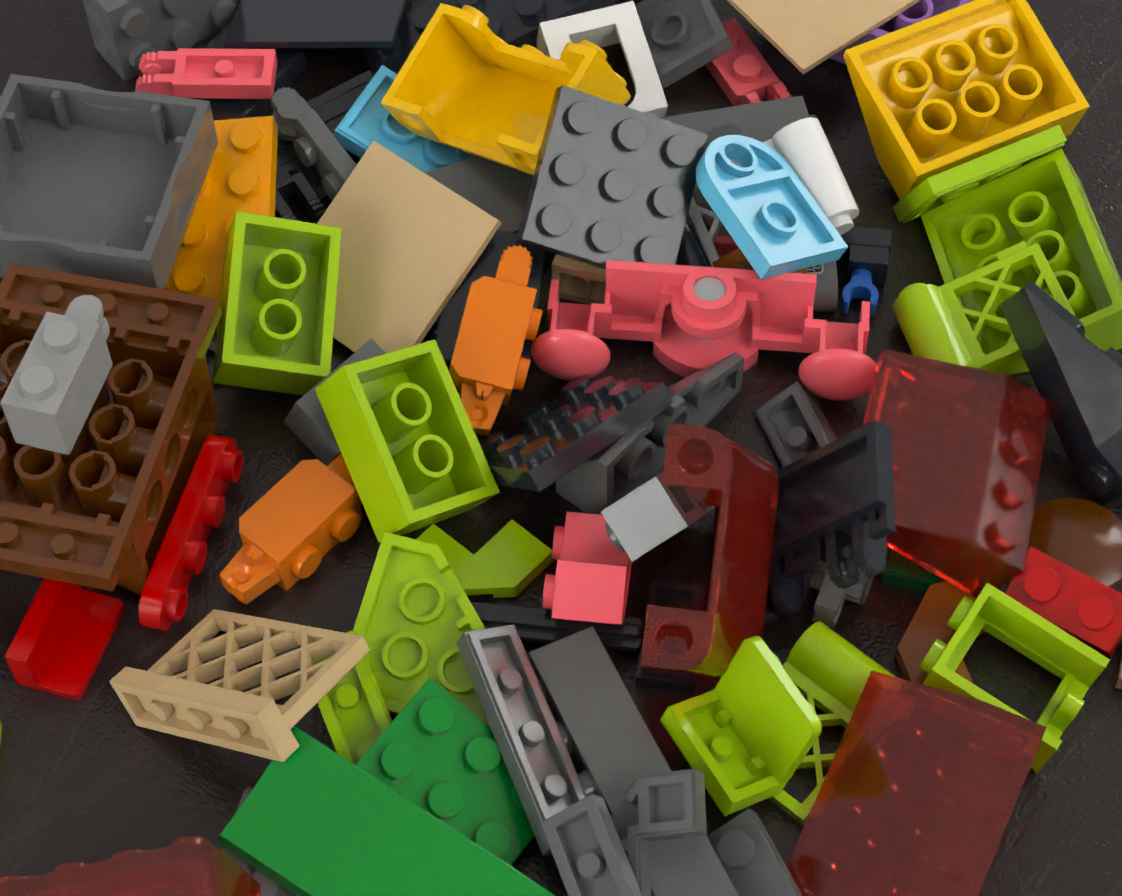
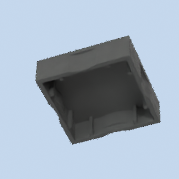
(99, 178)

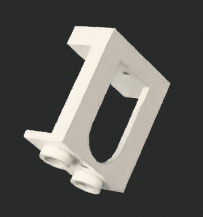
(604, 28)

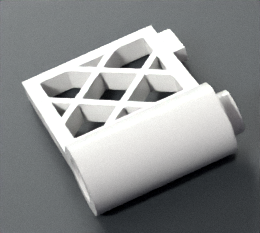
(813, 160)

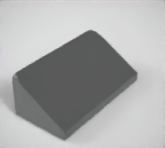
(794, 424)

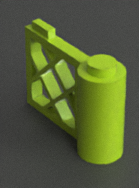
(939, 326)
(832, 677)

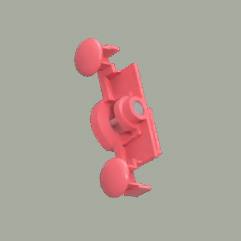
(703, 317)

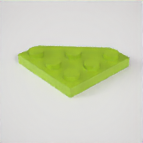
(412, 623)

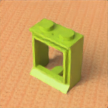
(1029, 635)

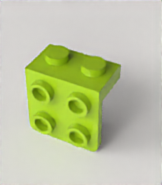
(746, 730)

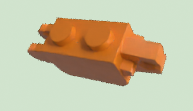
(492, 338)
(293, 528)

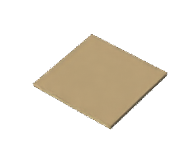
(817, 29)
(400, 250)

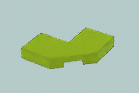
(500, 566)

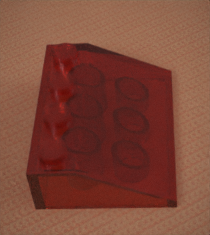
(961, 466)
(915, 795)

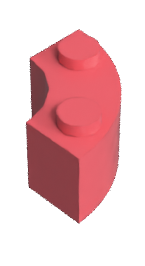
(590, 573)

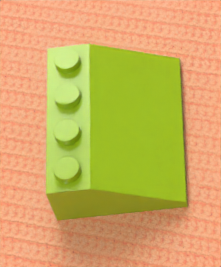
(1042, 206)

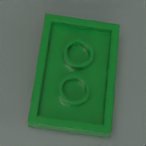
(453, 770)

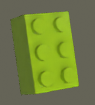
(277, 304)
(406, 439)

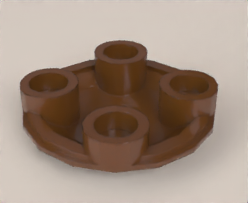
(1080, 537)

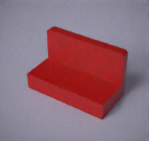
(63, 638)

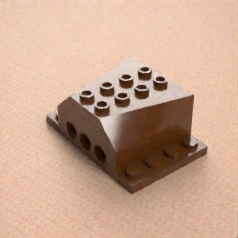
(109, 502)

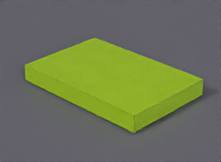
(976, 172)

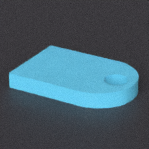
(766, 207)

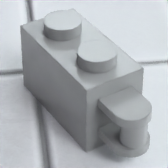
(59, 377)

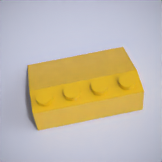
(960, 88)

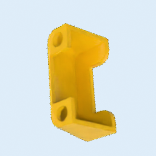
(488, 95)

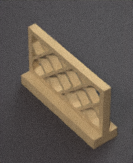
(218, 710)

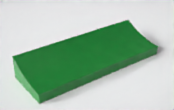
(341, 832)

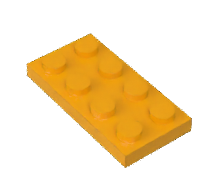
(237, 180)

